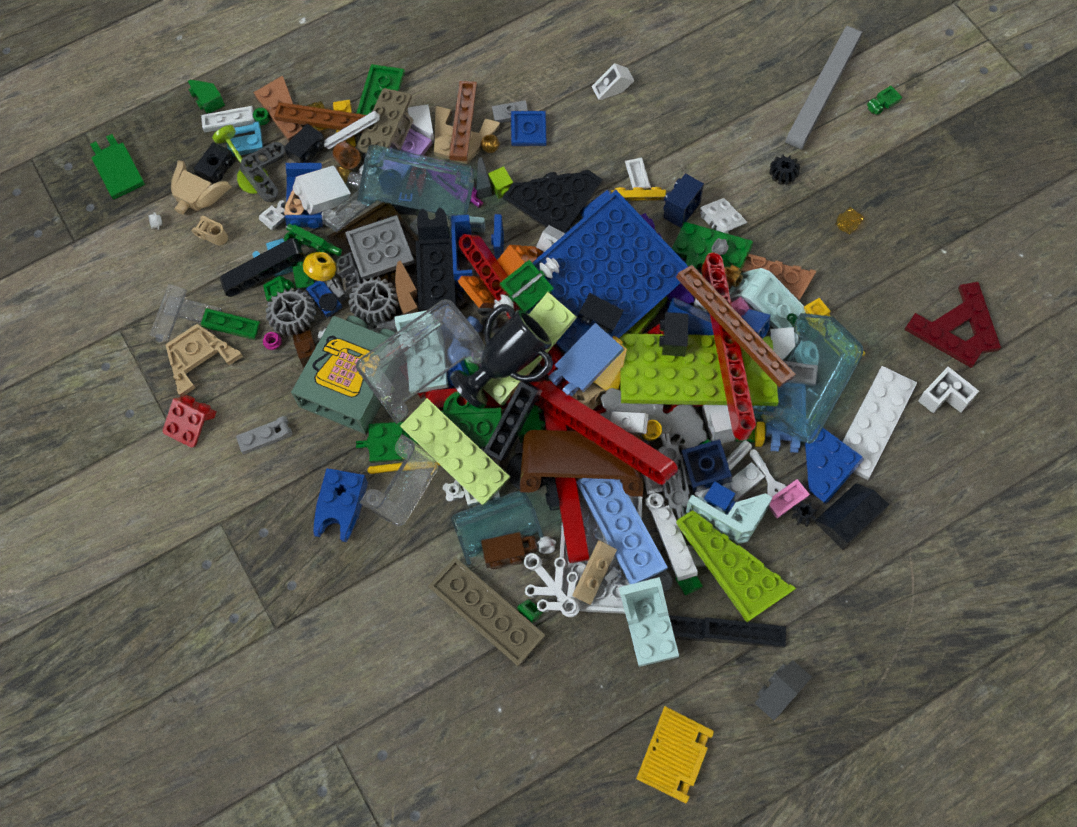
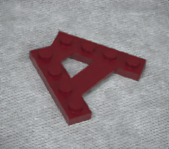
(972, 310)

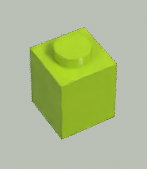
(500, 181)

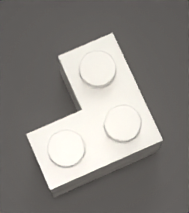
(949, 388)
(718, 423)

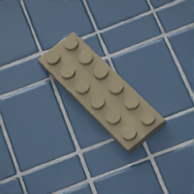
(486, 612)

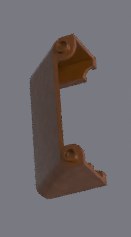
(572, 456)

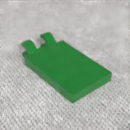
(116, 168)

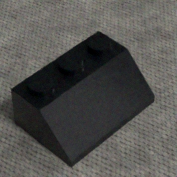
(851, 514)

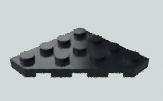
(554, 199)

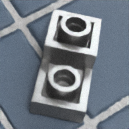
(348, 271)

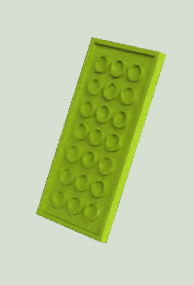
(686, 380)

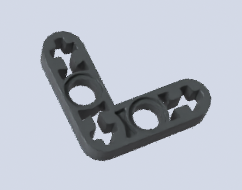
(257, 169)

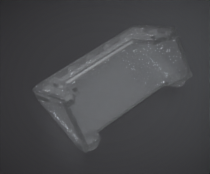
(419, 356)

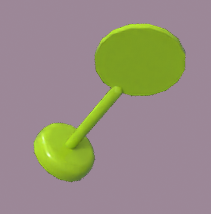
(224, 135)

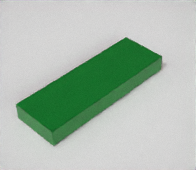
(230, 324)

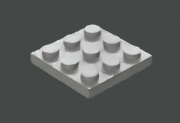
(379, 247)

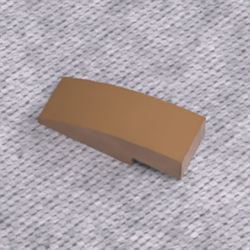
(405, 290)

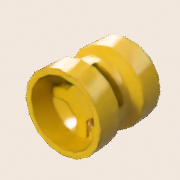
(654, 430)

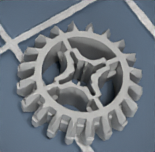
(377, 308)
(286, 321)

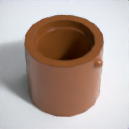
(346, 155)

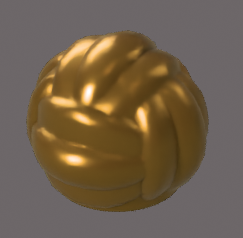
(490, 143)
(344, 173)

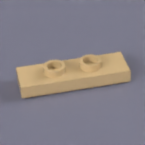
(594, 572)

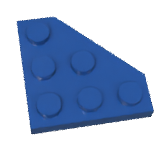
(829, 465)

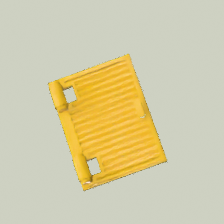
(675, 754)

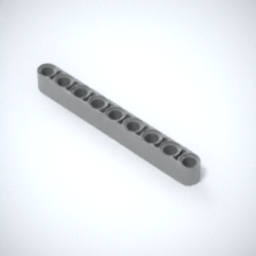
(823, 87)

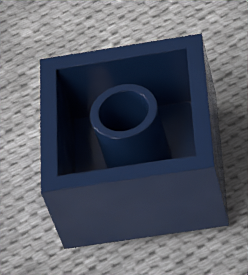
(683, 200)
(707, 464)

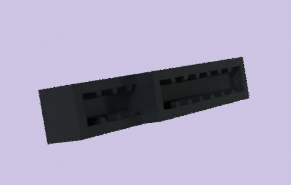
(728, 631)

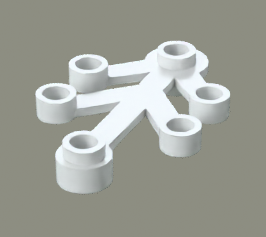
(554, 587)

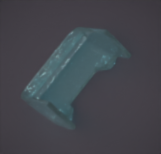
(494, 519)

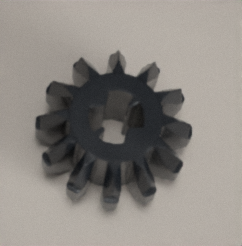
(784, 169)

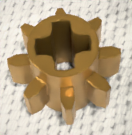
(733, 276)

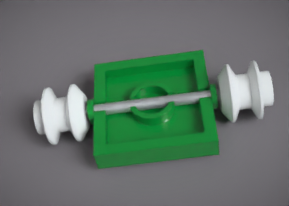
(527, 285)

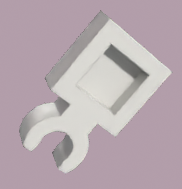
(273, 216)

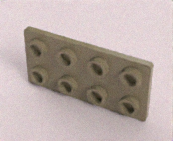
(393, 122)

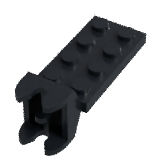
(434, 260)

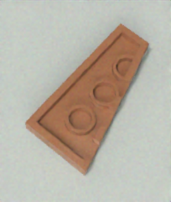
(269, 97)
(793, 278)

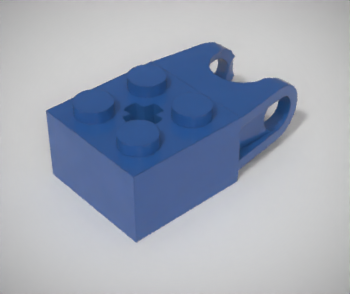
(338, 508)

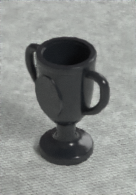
(505, 354)

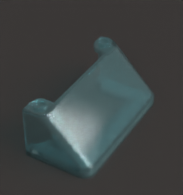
(415, 181)
(803, 407)

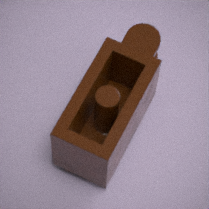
(507, 549)

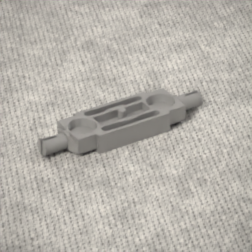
(677, 496)

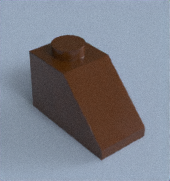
(304, 346)

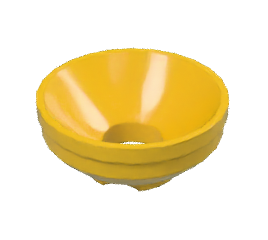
(318, 270)

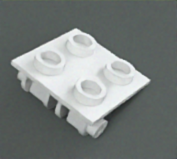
(721, 216)

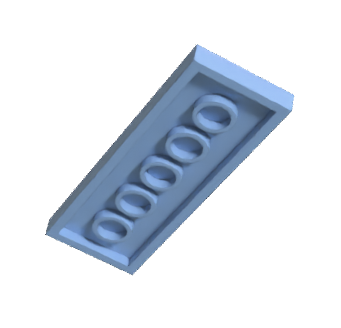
(622, 528)

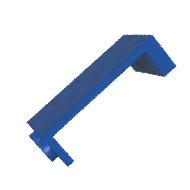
(304, 220)
(459, 226)

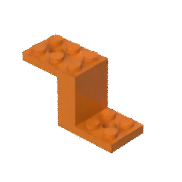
(510, 261)

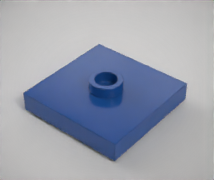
(528, 128)
(497, 238)

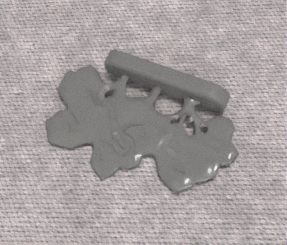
(680, 421)

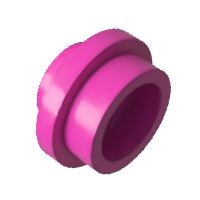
(269, 337)

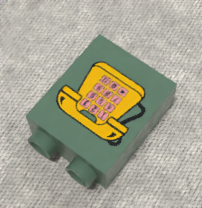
(330, 378)

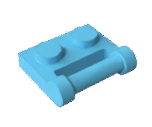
(248, 143)

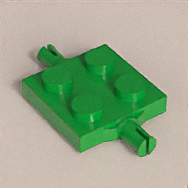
(311, 240)
(382, 442)

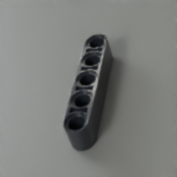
(261, 267)

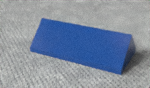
(698, 320)

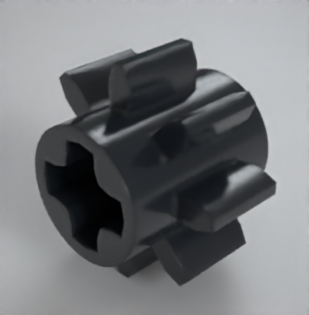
(804, 519)

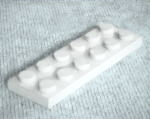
(878, 417)

